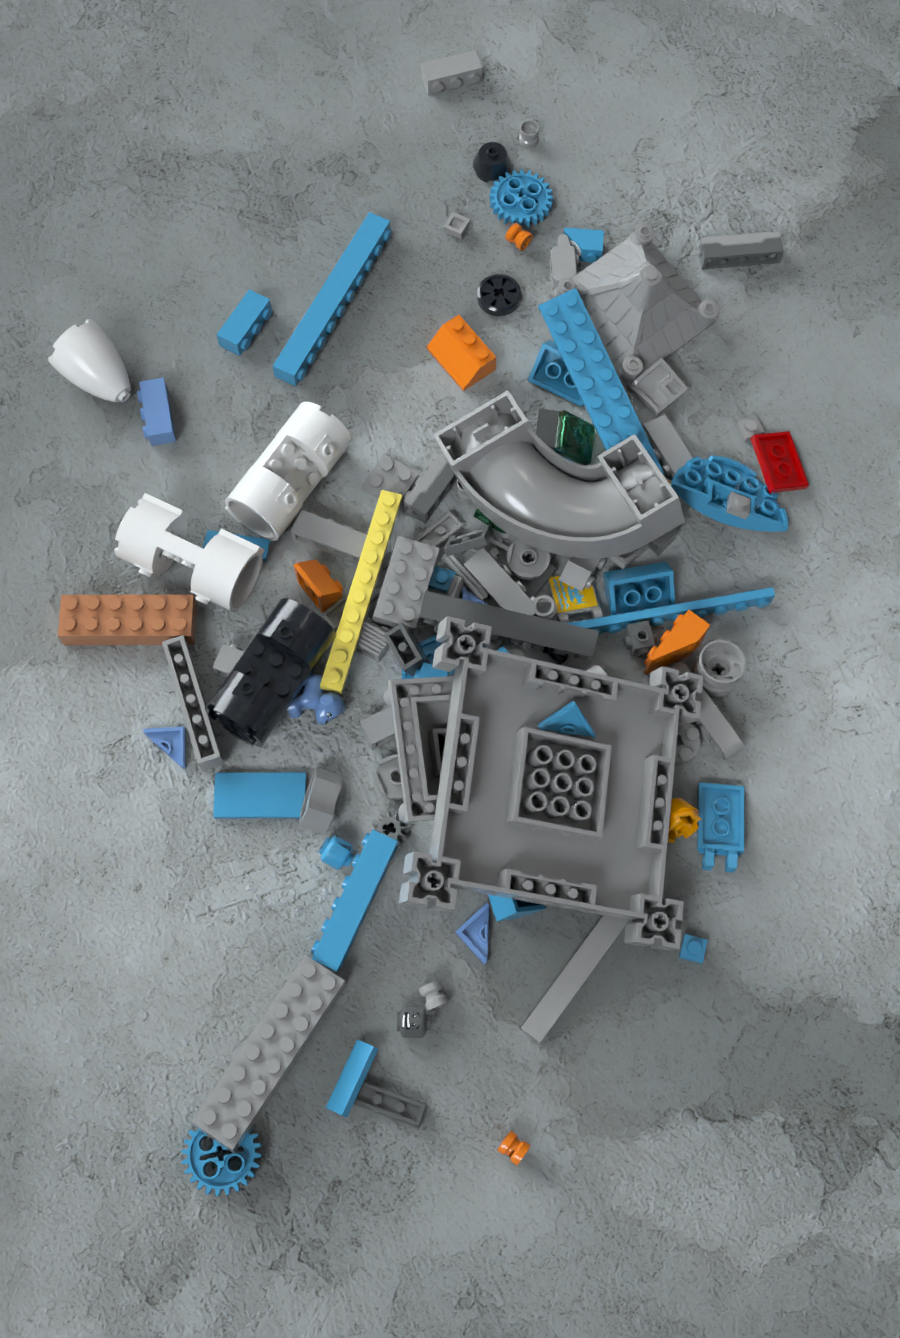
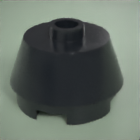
(491, 162)

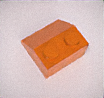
(318, 584)

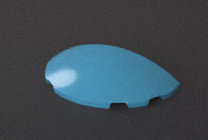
(709, 481)

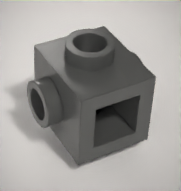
(639, 638)

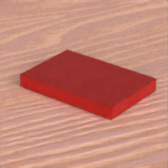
(779, 462)

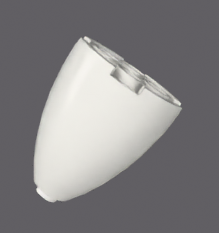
(91, 362)

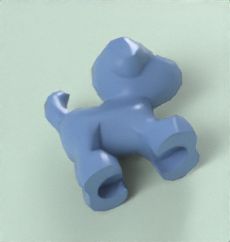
(326, 705)

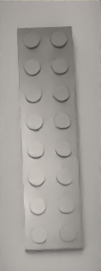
(268, 1054)

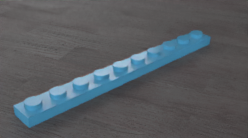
(657, 616)

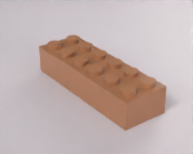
(126, 619)

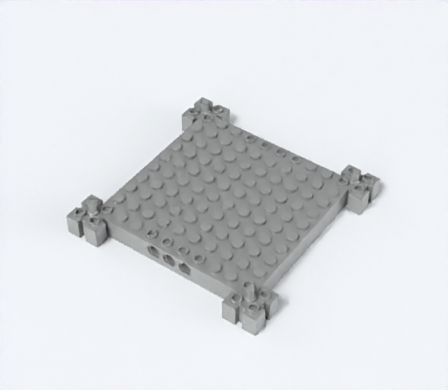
(552, 810)

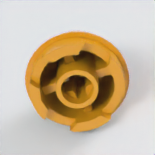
(682, 819)

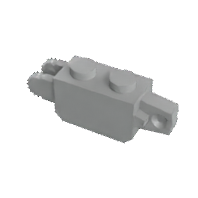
(562, 261)

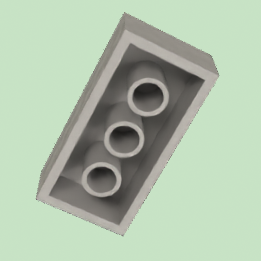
(405, 584)

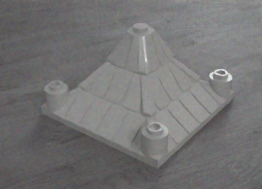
(639, 304)
(420, 732)

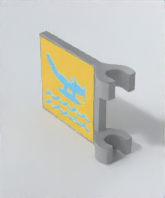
(573, 601)

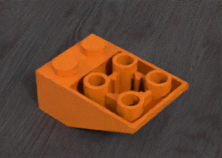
(678, 642)

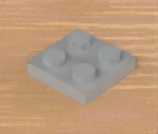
(391, 477)

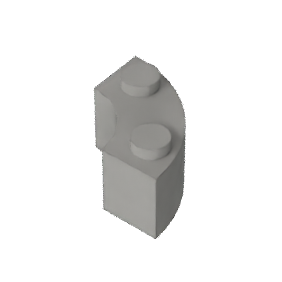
(580, 572)
(320, 801)

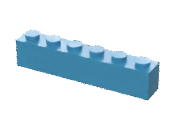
(355, 900)

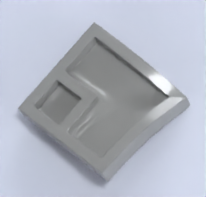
(658, 386)

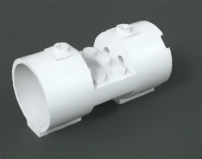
(288, 471)
(155, 536)

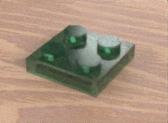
(574, 437)

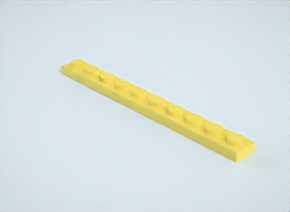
(361, 592)

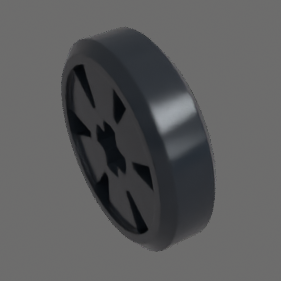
(503, 304)

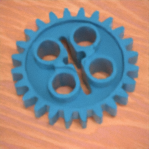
(521, 198)
(225, 1176)

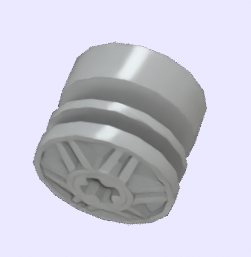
(721, 667)

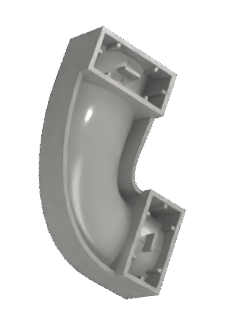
(551, 500)

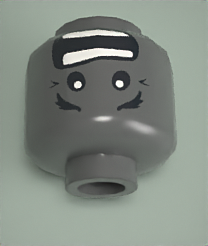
(413, 1022)

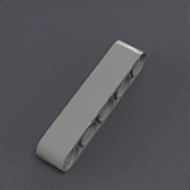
(713, 724)

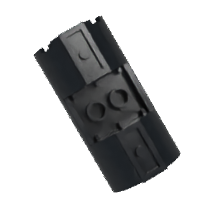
(271, 672)

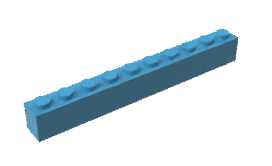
(332, 299)

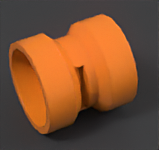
(518, 236)
(513, 1147)

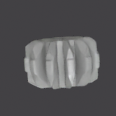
(387, 823)

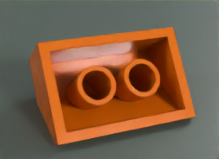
(462, 353)

